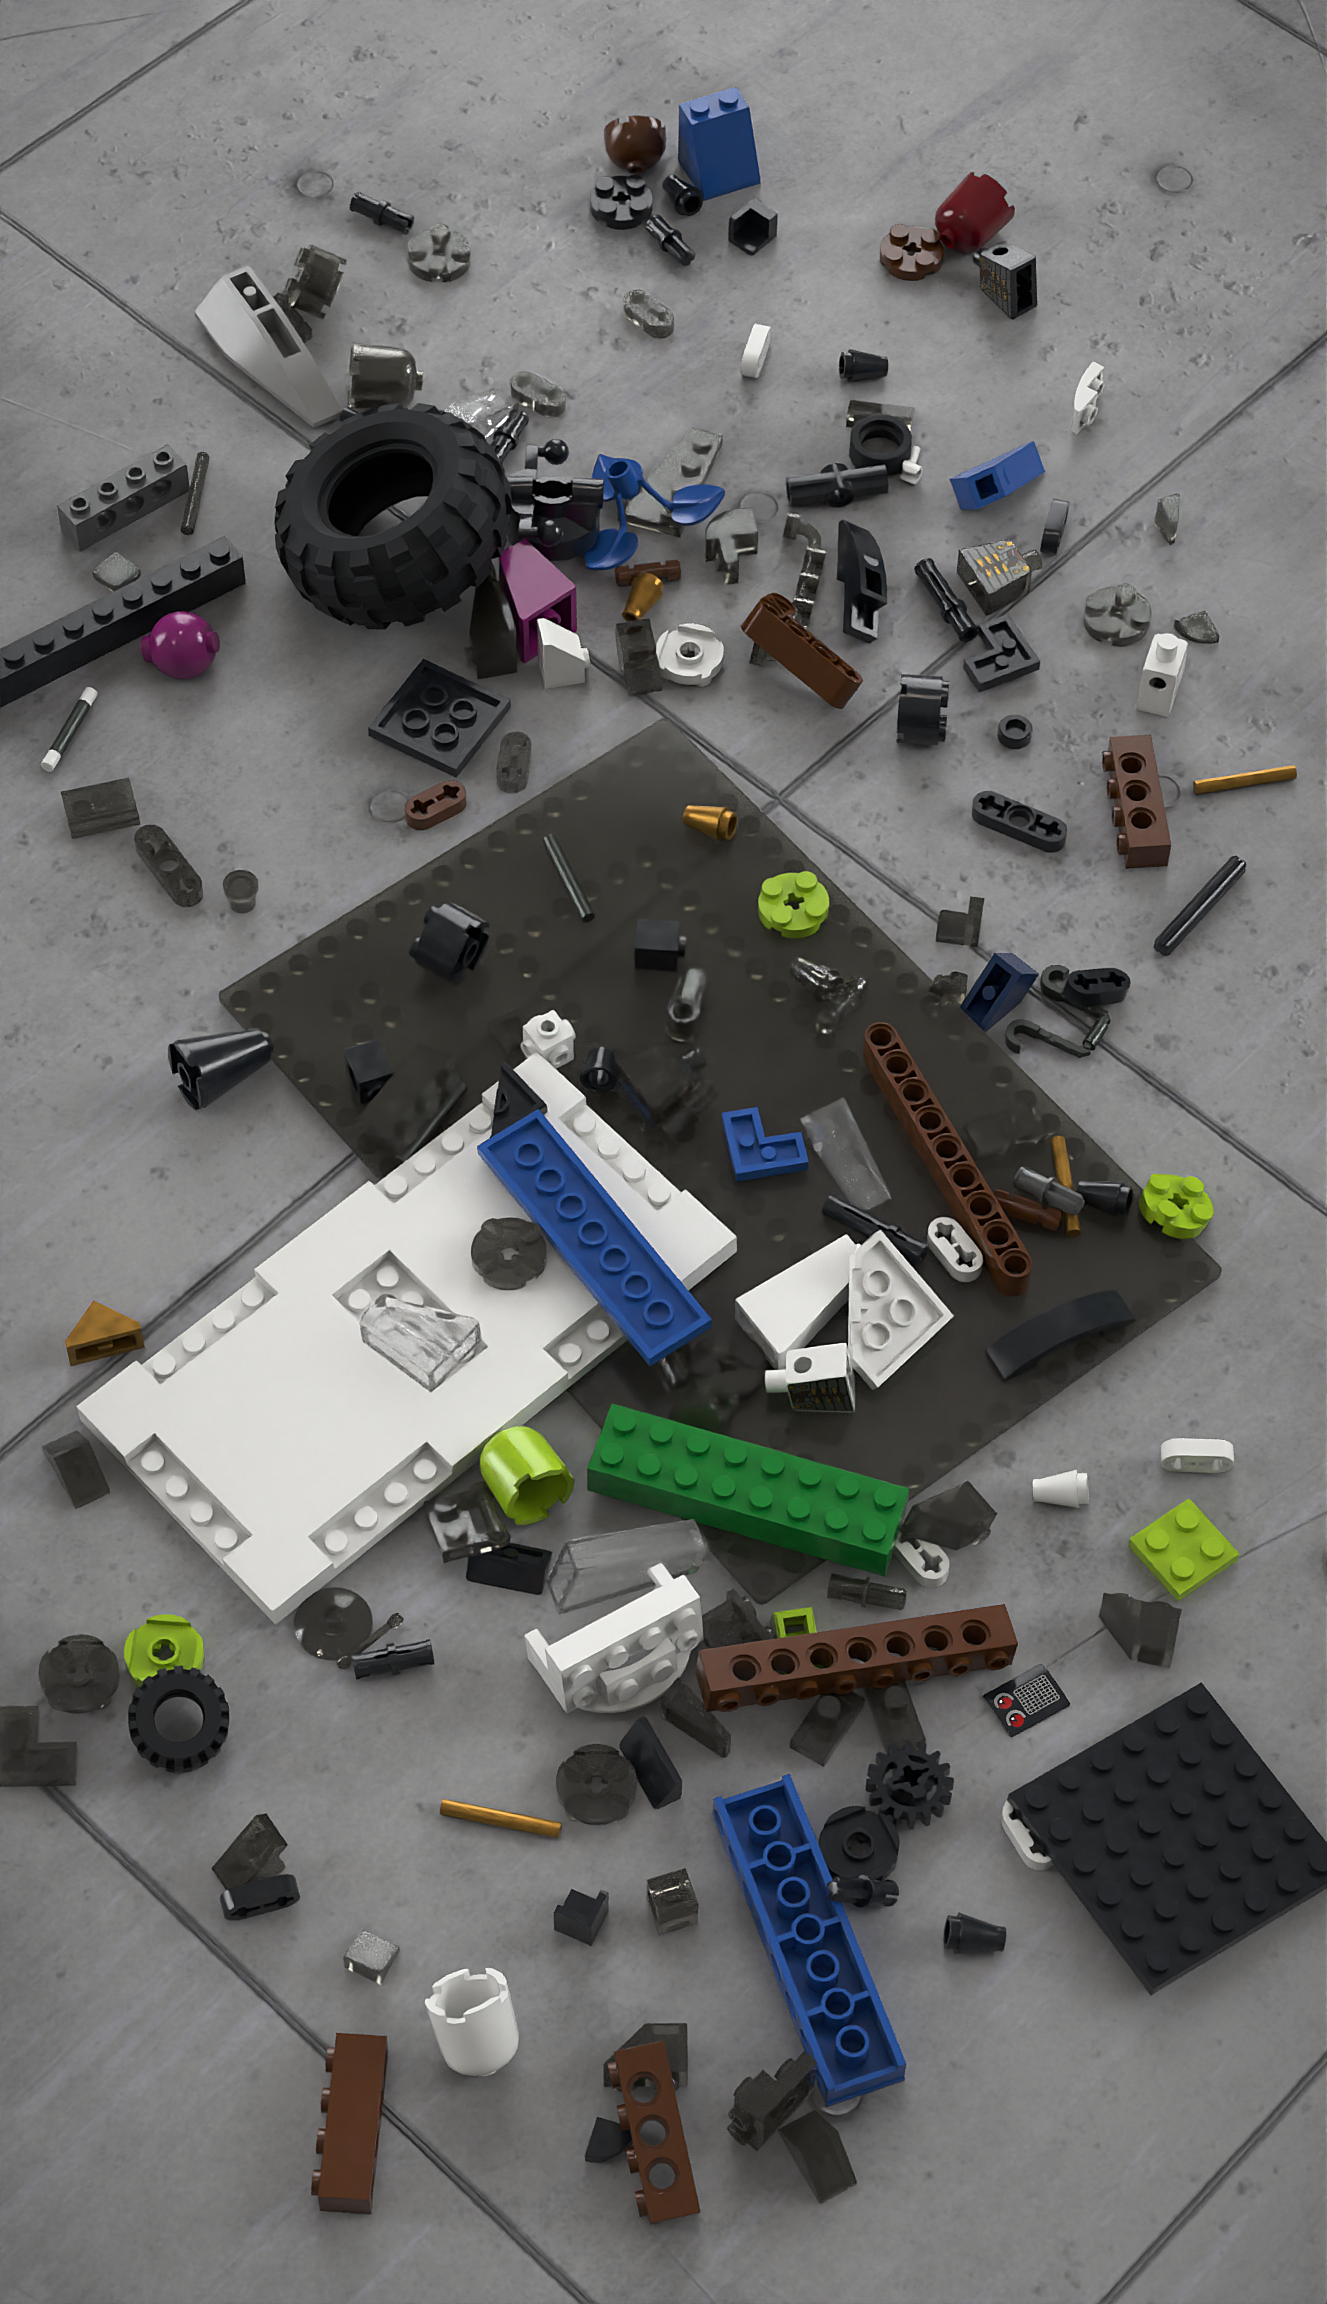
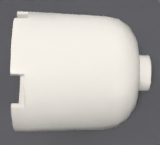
(474, 2021)

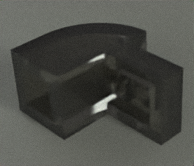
(730, 537)

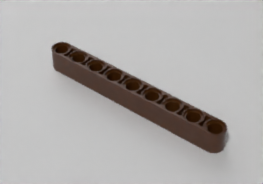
(947, 1172)

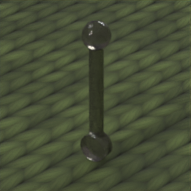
(345, 1660)

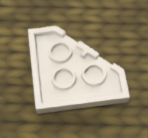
(888, 1310)

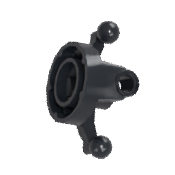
(552, 511)

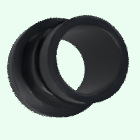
(599, 1071)

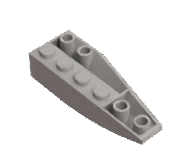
(265, 345)

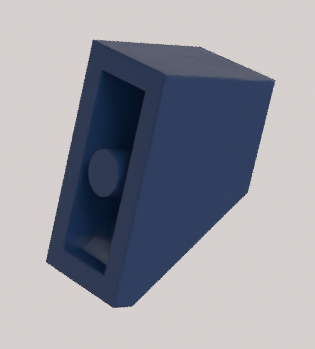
(998, 989)

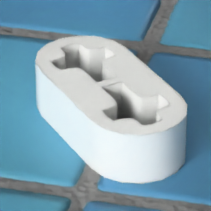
(755, 351)
(949, 1253)
(1197, 1455)
(915, 1564)
(1022, 1840)

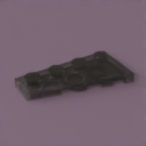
(684, 466)

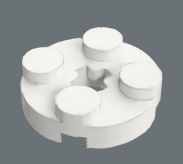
(685, 670)

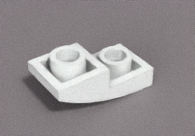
(1087, 392)

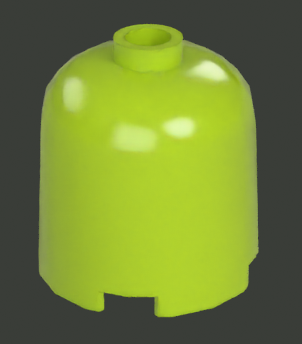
(524, 1474)

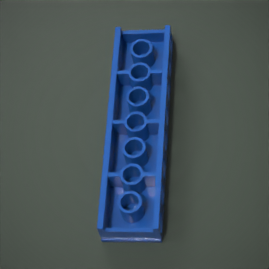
(809, 1942)

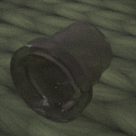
(239, 883)

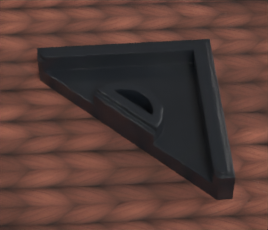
(513, 1100)

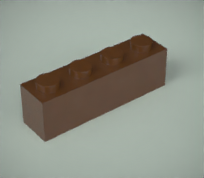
(352, 2123)

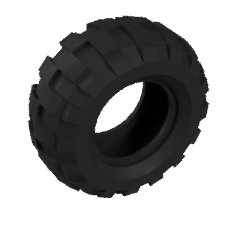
(364, 472)

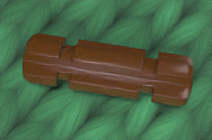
(669, 570)
(1029, 1210)

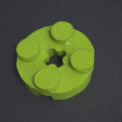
(793, 887)
(1161, 1199)
(151, 1637)

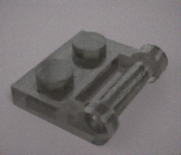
(455, 1529)

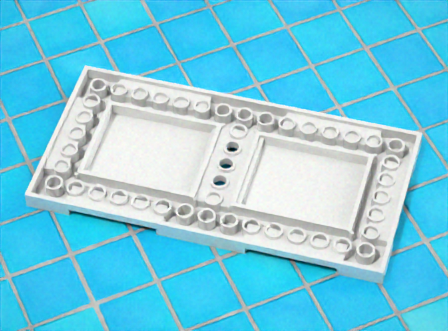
(307, 1446)

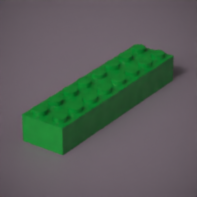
(747, 1489)

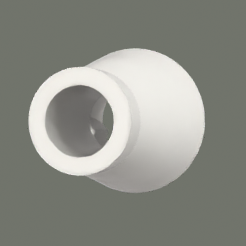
(1062, 1489)

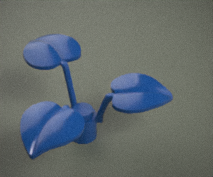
(622, 481)

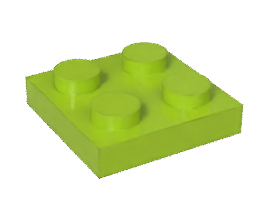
(1183, 1549)

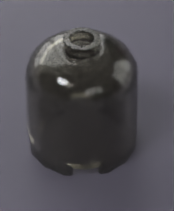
(382, 376)

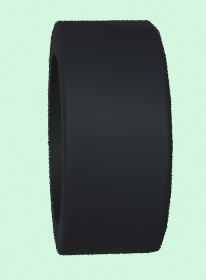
(880, 427)

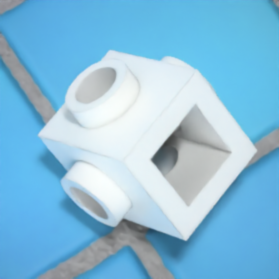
(549, 1038)

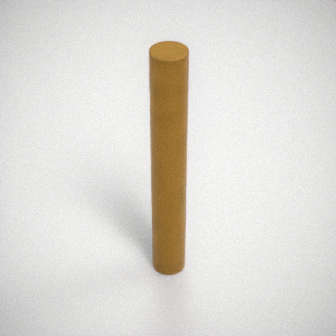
(1244, 779)
(1064, 1176)
(500, 1818)

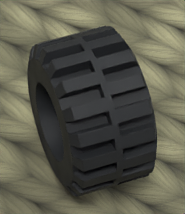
(172, 1684)

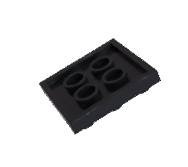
(439, 718)

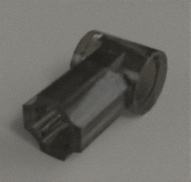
(687, 1006)

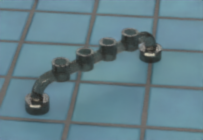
(807, 581)

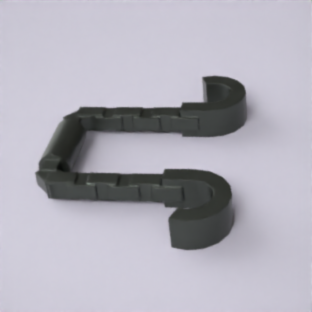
(1036, 1032)

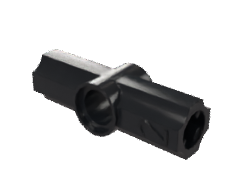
(837, 485)

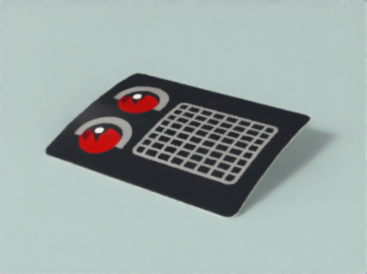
(1027, 1700)

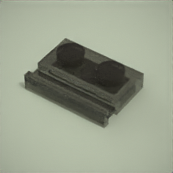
(100, 808)

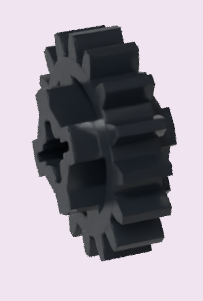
(903, 1799)

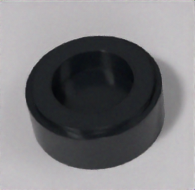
(1014, 731)

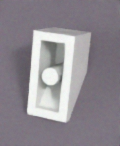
(560, 655)

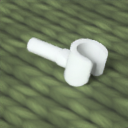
(912, 471)

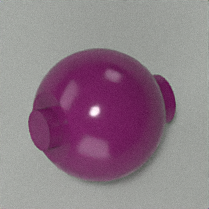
(181, 645)

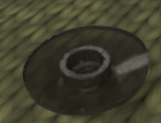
(332, 1638)

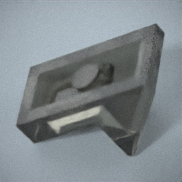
(252, 1854)

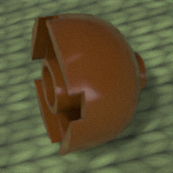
(635, 143)

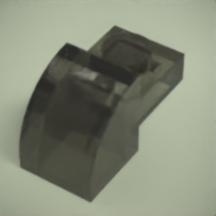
(638, 657)

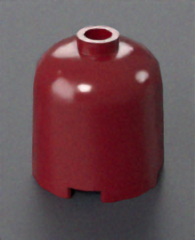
(973, 213)

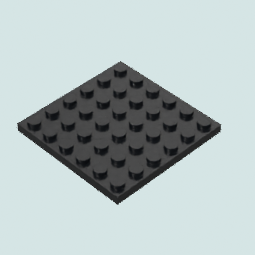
(1175, 1837)

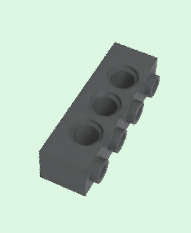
(123, 498)

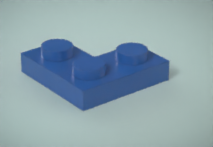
(758, 1155)

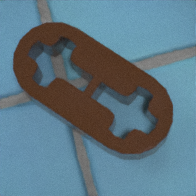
(435, 804)

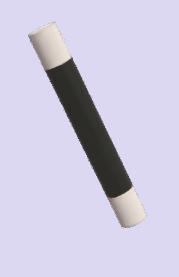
(69, 729)

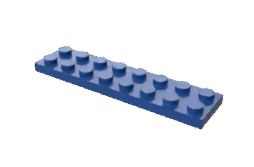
(594, 1237)

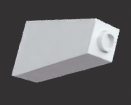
(797, 1302)

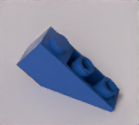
(997, 477)

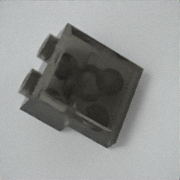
(766, 2104)

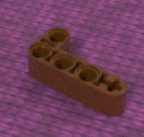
(799, 651)

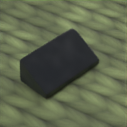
(511, 1568)
(652, 1764)

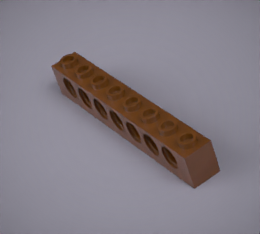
(871, 1643)

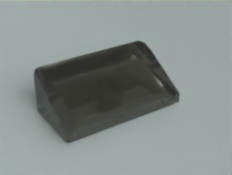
(859, 409)

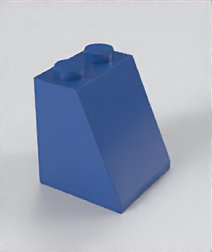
(718, 143)

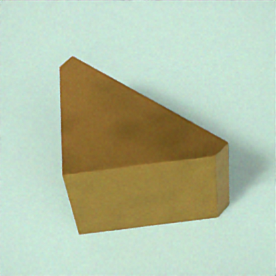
(102, 1334)

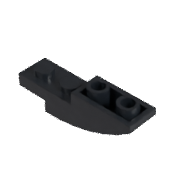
(865, 581)

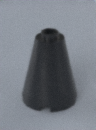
(217, 1063)

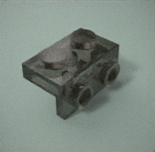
(733, 1624)

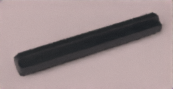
(1200, 905)

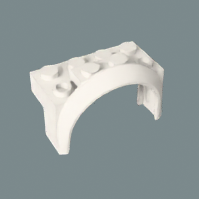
(647, 1622)

